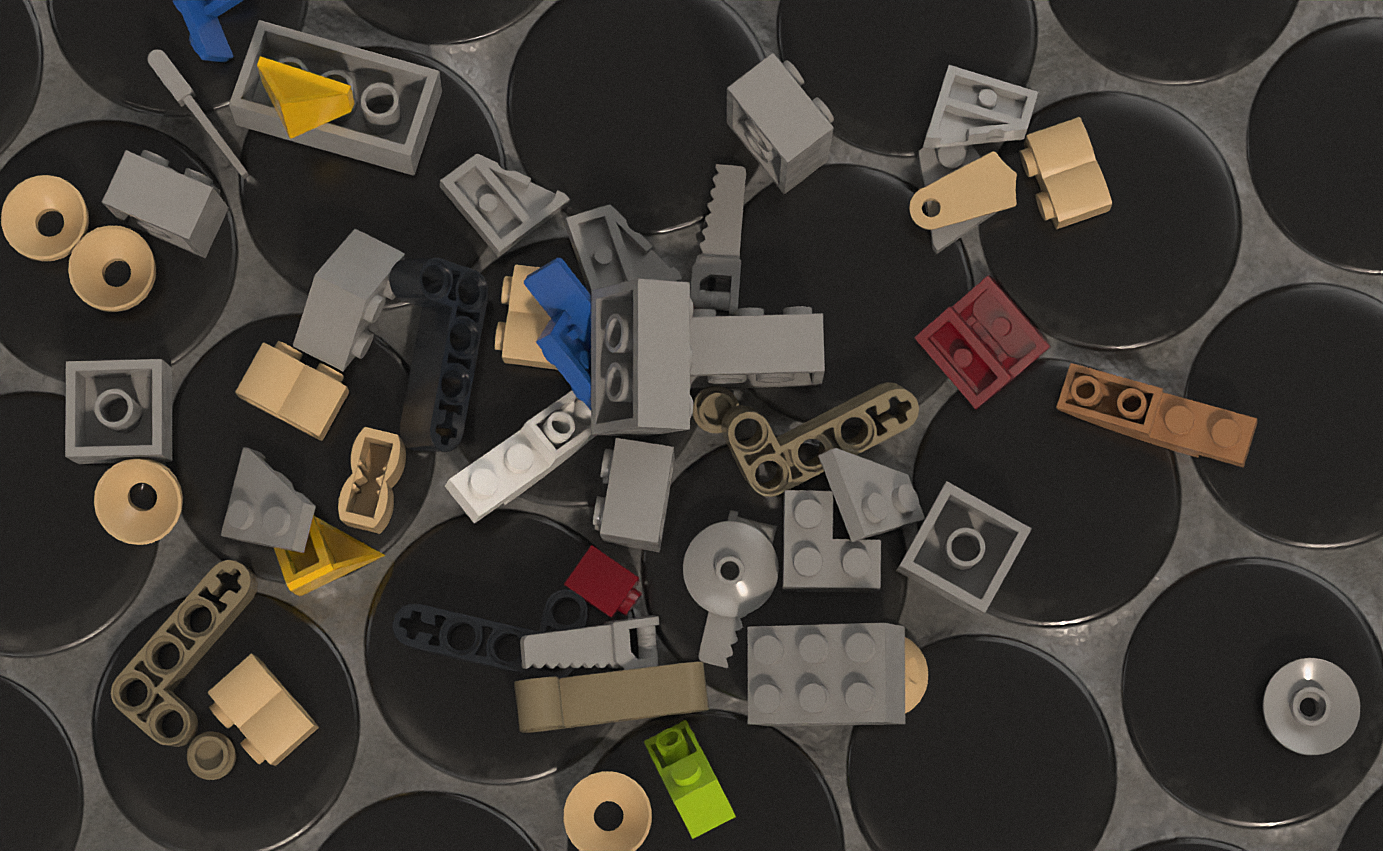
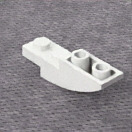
(523, 457)

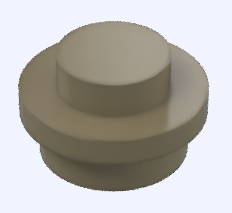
(711, 406)
(211, 755)

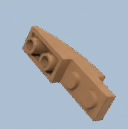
(1155, 416)

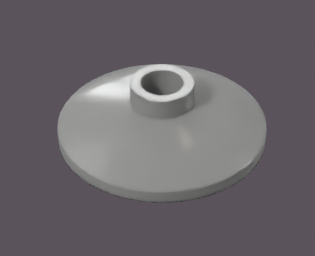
(734, 543)
(1334, 699)

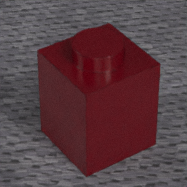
(604, 584)

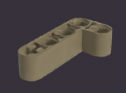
(824, 428)
(192, 648)
(610, 697)

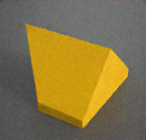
(302, 97)
(326, 558)

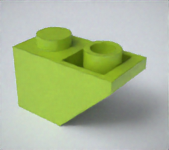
(689, 779)

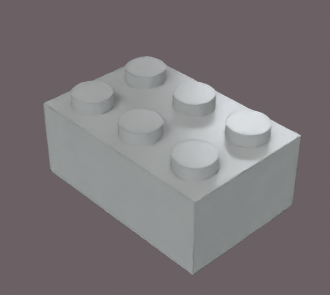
(780, 122)
(757, 348)
(641, 358)
(826, 674)

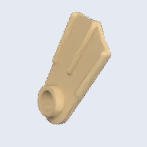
(967, 193)

